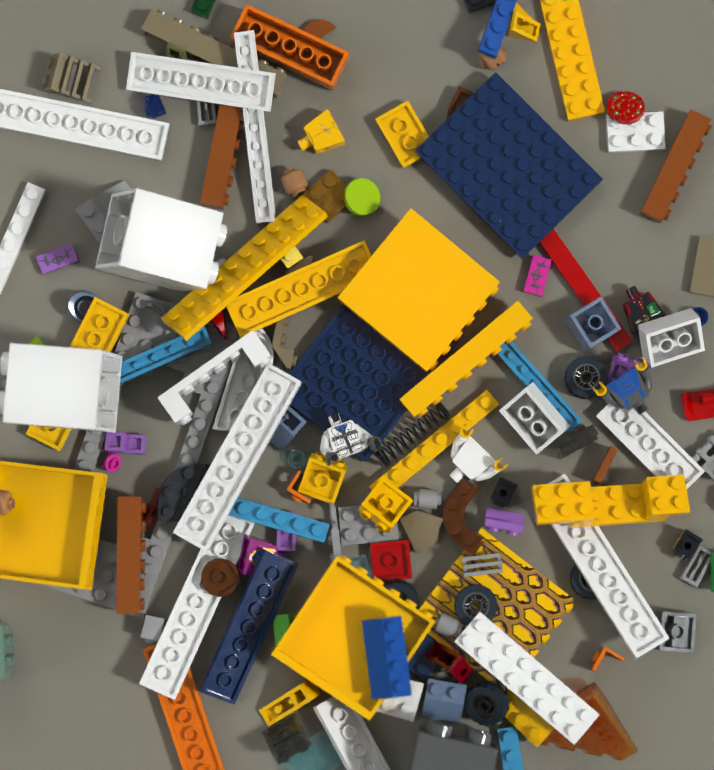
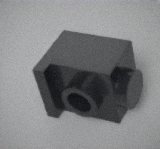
(503, 484)
(686, 536)

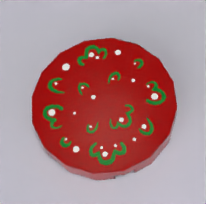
(625, 107)

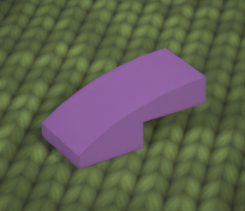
(125, 443)

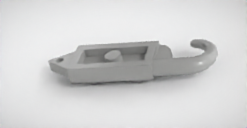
(334, 537)

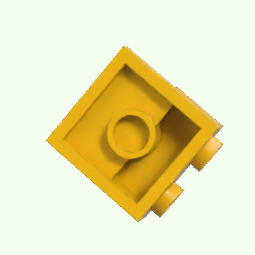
(322, 480)
(384, 505)

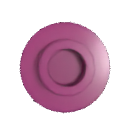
(111, 462)

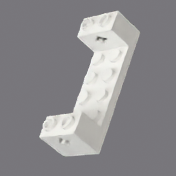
(172, 398)

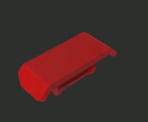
(698, 404)

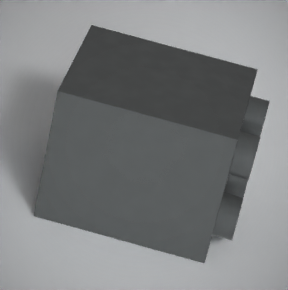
(440, 750)

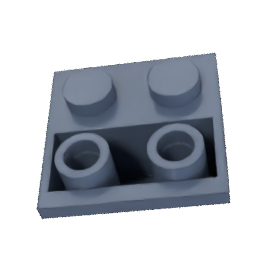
(287, 429)

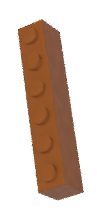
(222, 157)
(675, 166)
(129, 555)

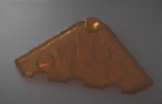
(605, 733)

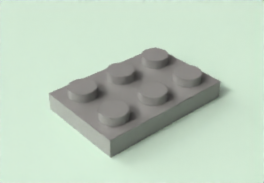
(357, 530)

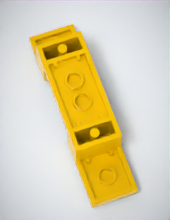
(610, 505)

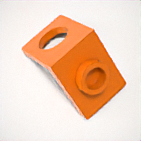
(295, 495)
(597, 657)

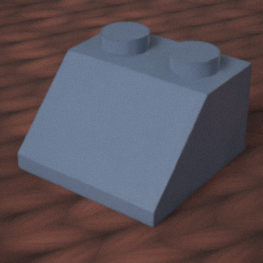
(592, 324)
(444, 700)

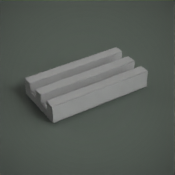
(208, 122)
(498, 562)
(690, 562)

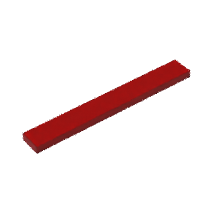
(579, 282)

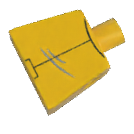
(321, 134)

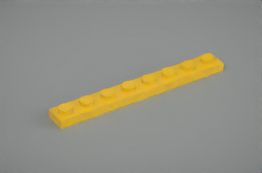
(439, 440)

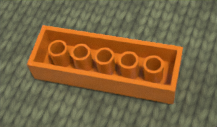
(293, 48)

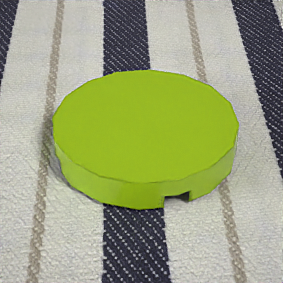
(362, 197)

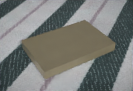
(703, 270)

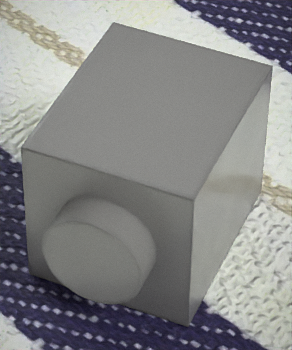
(153, 628)

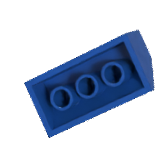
(386, 657)

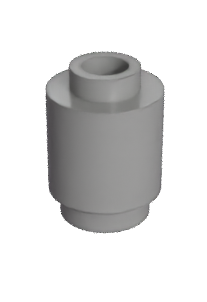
(427, 499)
(447, 626)

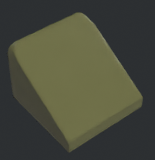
(175, 52)

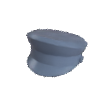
(79, 304)

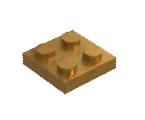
(328, 194)

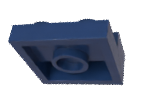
(419, 663)

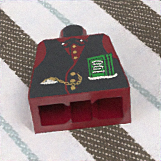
(641, 308)
(456, 668)

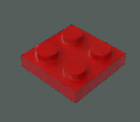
(391, 560)

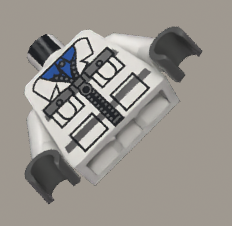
(345, 440)

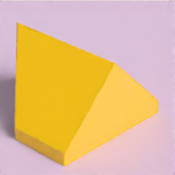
(523, 25)

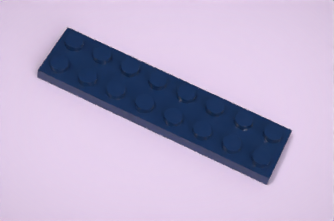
(248, 626)

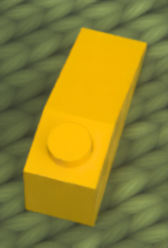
(289, 702)

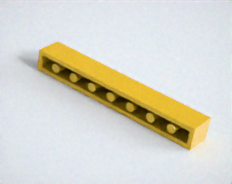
(465, 359)

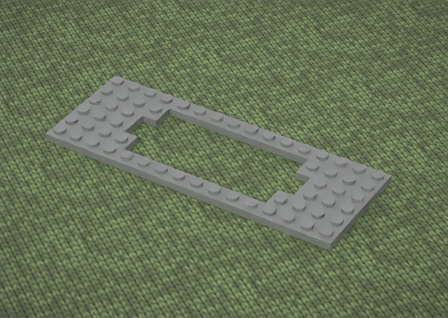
(141, 333)

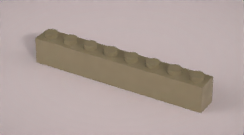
(201, 47)

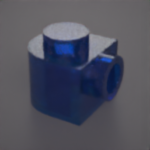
(154, 106)

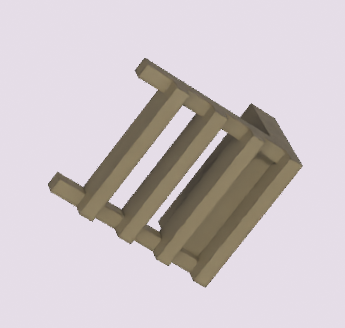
(58, 73)

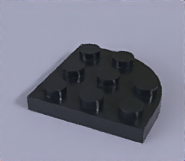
(178, 491)

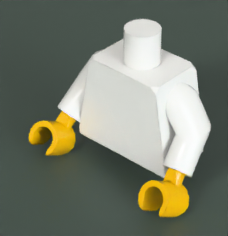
(472, 459)

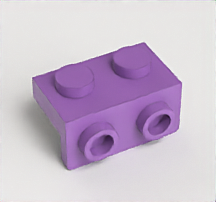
(504, 520)

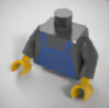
(629, 389)

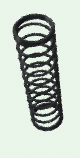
(387, 463)

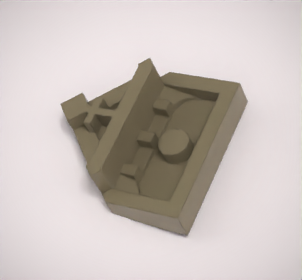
(422, 529)

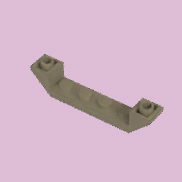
(287, 355)

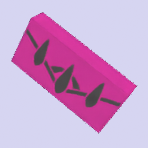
(537, 275)

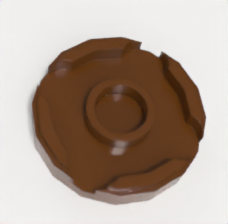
(220, 577)

